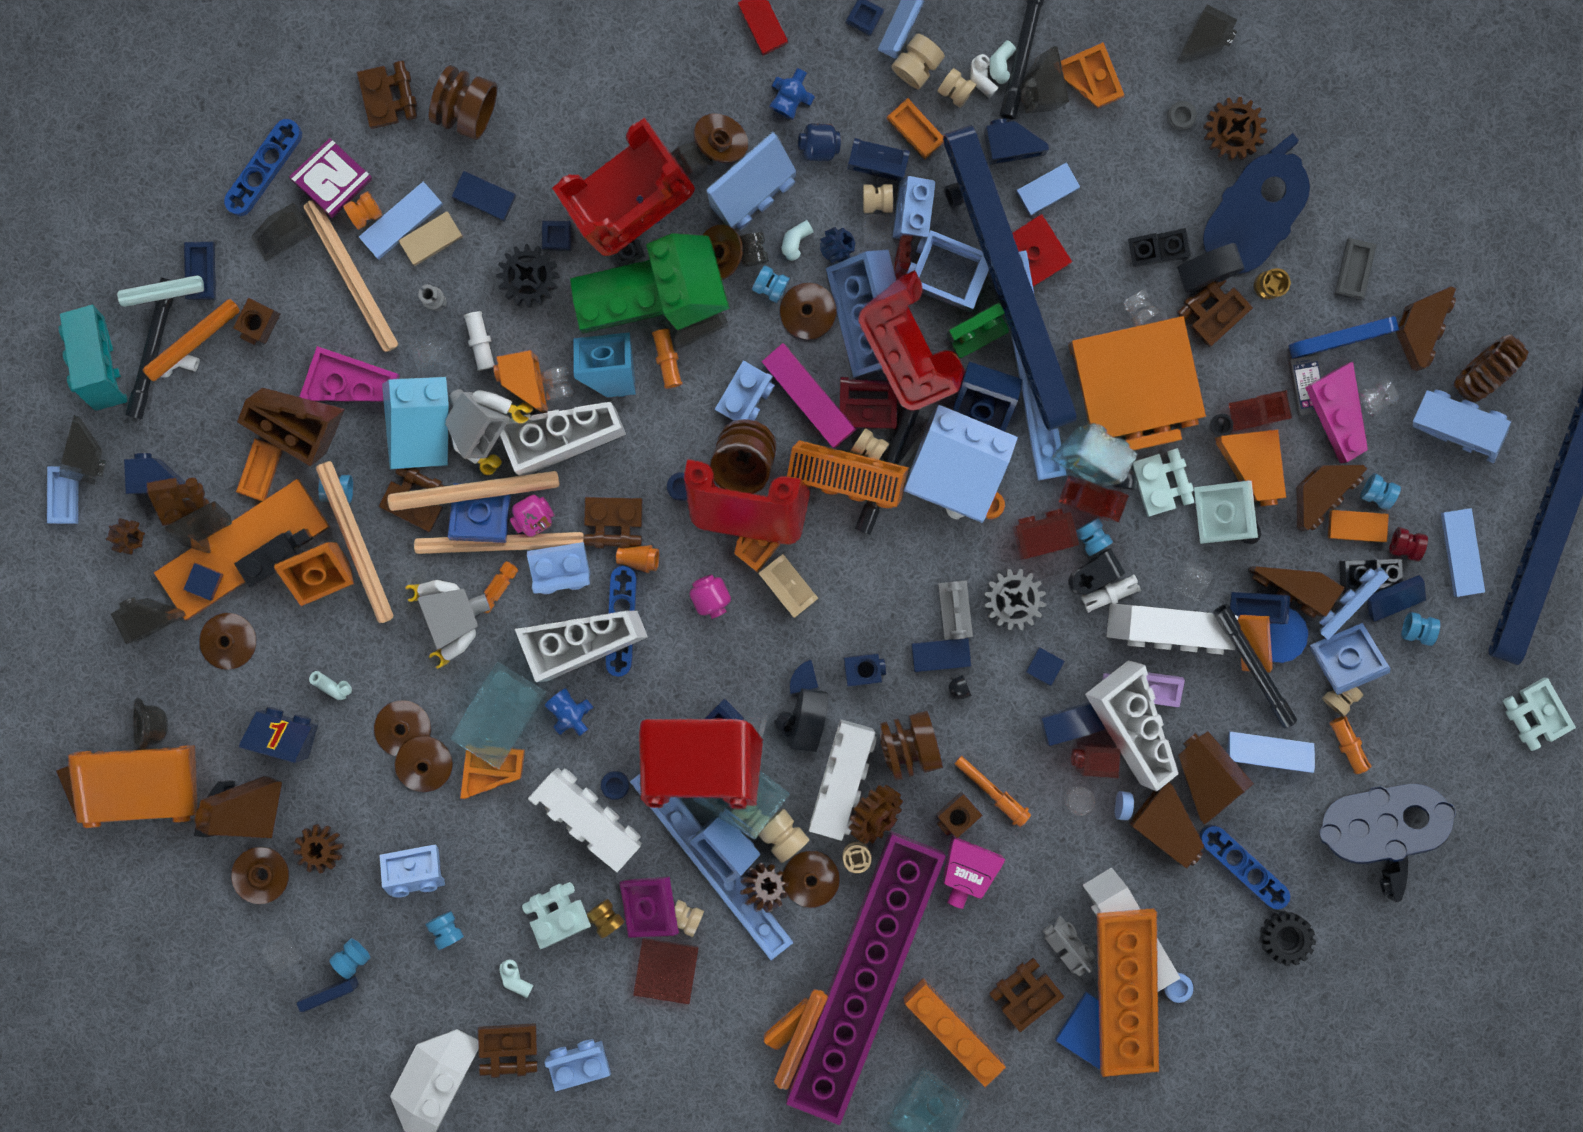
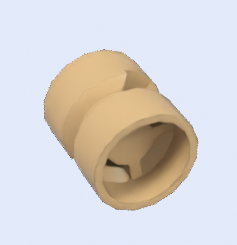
(920, 58)
(783, 836)

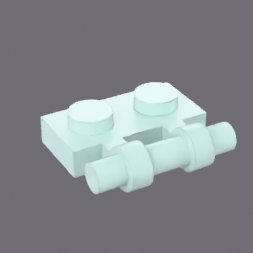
(1154, 484)
(1546, 709)
(561, 923)

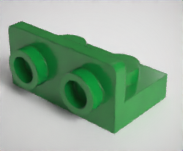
(978, 331)

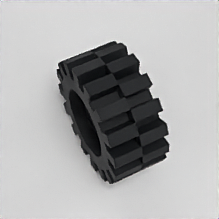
(1302, 946)

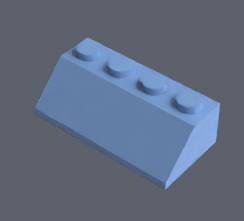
(854, 286)

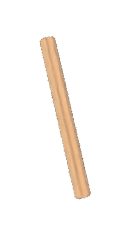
(351, 276)
(473, 490)
(354, 541)
(514, 542)

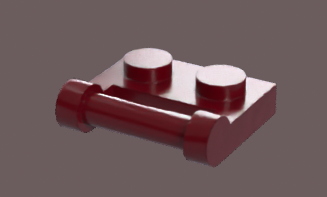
(868, 412)

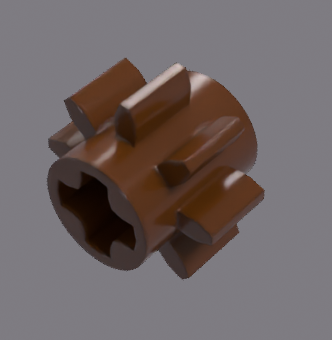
(125, 536)

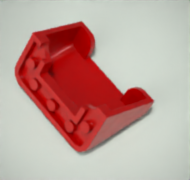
(606, 201)
(902, 351)
(746, 515)
(699, 760)

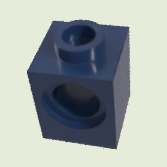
(851, 664)

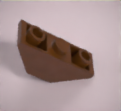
(1424, 325)
(1324, 490)

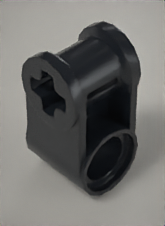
(1099, 571)

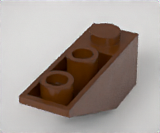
(1309, 588)

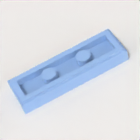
(401, 220)
(1462, 552)

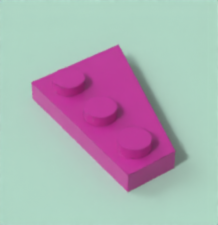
(343, 379)
(1340, 412)

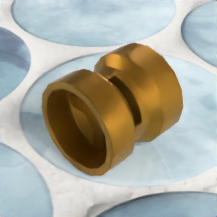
(1278, 281)
(605, 918)

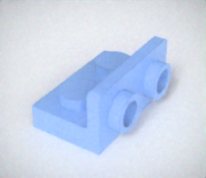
(914, 207)
(745, 393)
(559, 568)
(411, 871)
(577, 1065)

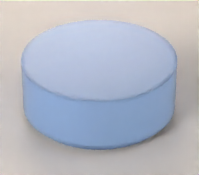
(1124, 805)
(1179, 990)

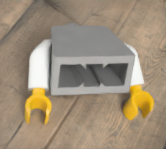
(477, 424)
(448, 616)

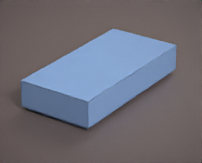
(1048, 189)
(61, 498)

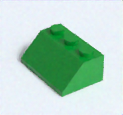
(687, 278)
(615, 297)

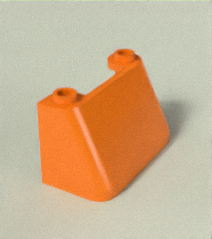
(134, 785)

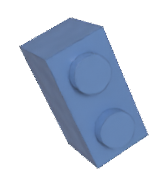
(725, 848)

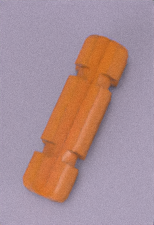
(500, 583)

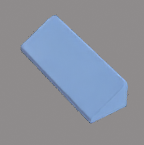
(900, 27)
(1271, 752)

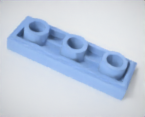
(1352, 601)

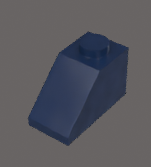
(1011, 142)
(144, 470)

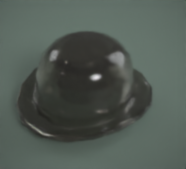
(149, 725)

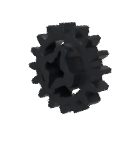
(536, 266)

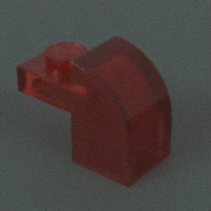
(1260, 410)
(1093, 499)

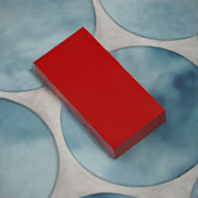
(763, 25)

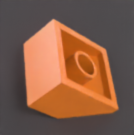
(522, 376)
(316, 572)

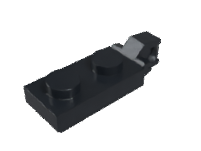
(260, 563)

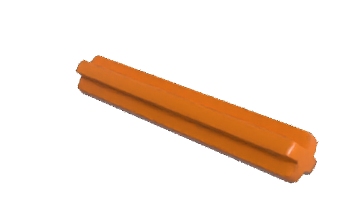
(191, 340)
(800, 1039)

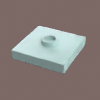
(1225, 512)

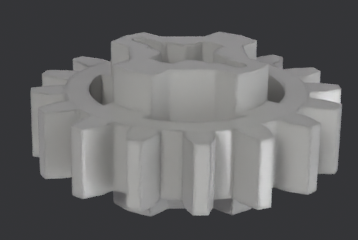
(1021, 588)

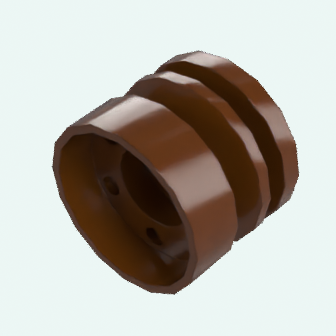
(460, 102)
(743, 456)
(910, 745)

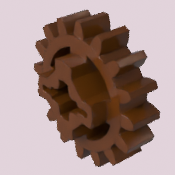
(1242, 137)
(875, 814)

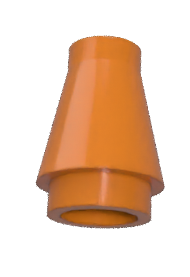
(640, 558)

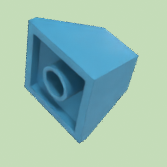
(605, 364)

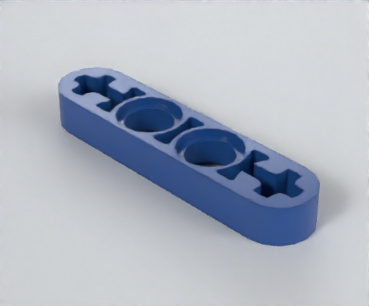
(258, 164)
(1343, 337)
(632, 600)
(1245, 865)

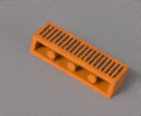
(848, 474)
(954, 1032)

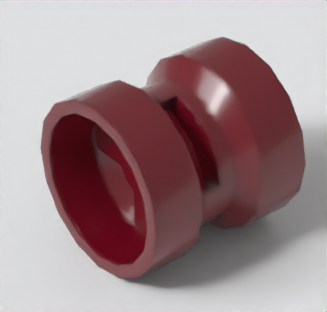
(1408, 544)

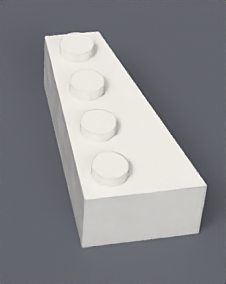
(559, 435)
(1166, 628)
(576, 642)
(1131, 719)
(841, 780)
(586, 818)
(1112, 895)

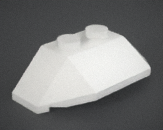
(432, 1080)

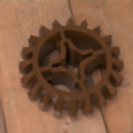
(1491, 368)

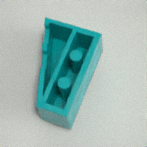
(89, 358)

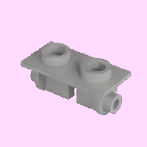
(955, 610)
(1079, 956)

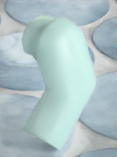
(998, 62)
(792, 240)
(328, 686)
(511, 978)

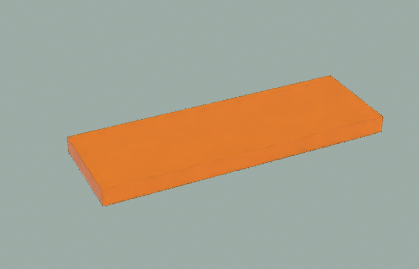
(283, 511)
(1128, 992)

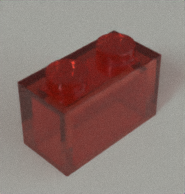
(1045, 535)
(1096, 760)

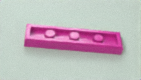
(808, 395)

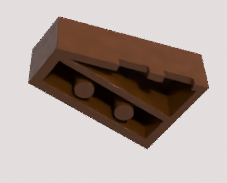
(292, 423)

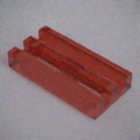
(902, 256)

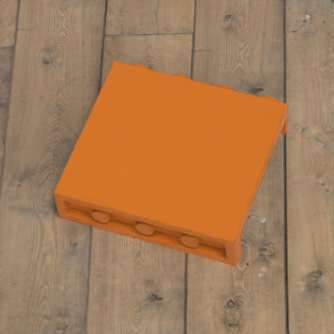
(1139, 379)

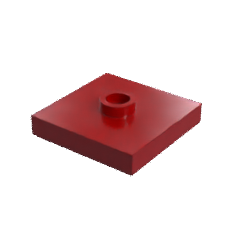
(1043, 249)

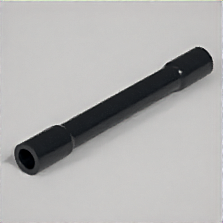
(1013, 92)
(139, 394)
(905, 423)
(1233, 629)

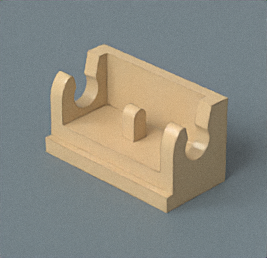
(788, 585)

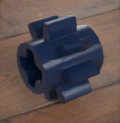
(837, 244)

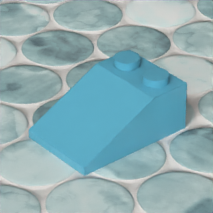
(416, 422)

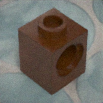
(249, 312)
(970, 811)

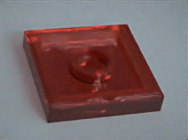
(666, 971)

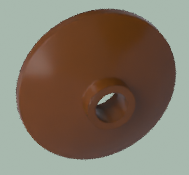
(720, 138)
(727, 242)
(811, 325)
(241, 638)
(400, 712)
(425, 750)
(811, 864)
(250, 885)

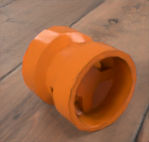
(362, 210)

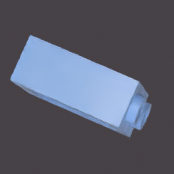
(958, 248)

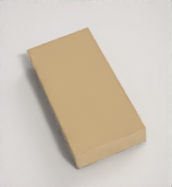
(430, 238)

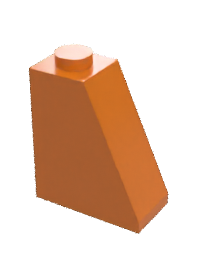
(1256, 459)

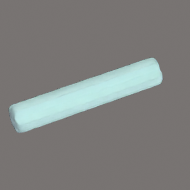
(160, 291)

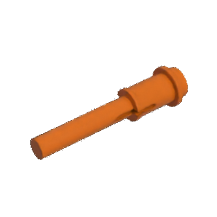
(1003, 800)

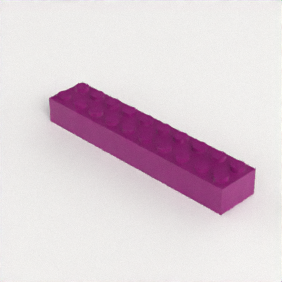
(865, 977)

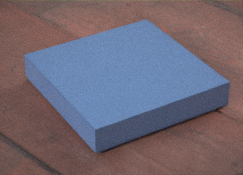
(1350, 659)

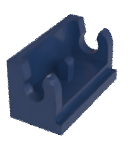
(878, 160)

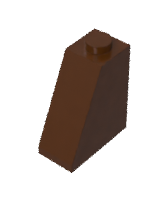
(1211, 775)
(242, 810)
(1168, 826)

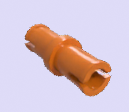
(667, 358)
(1350, 745)

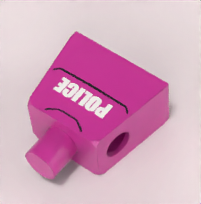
(969, 870)

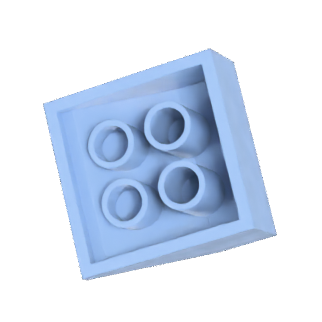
(752, 183)
(960, 463)

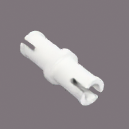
(479, 340)
(1111, 593)

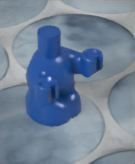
(790, 94)
(568, 712)

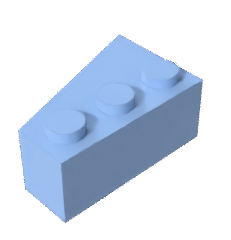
(1462, 423)

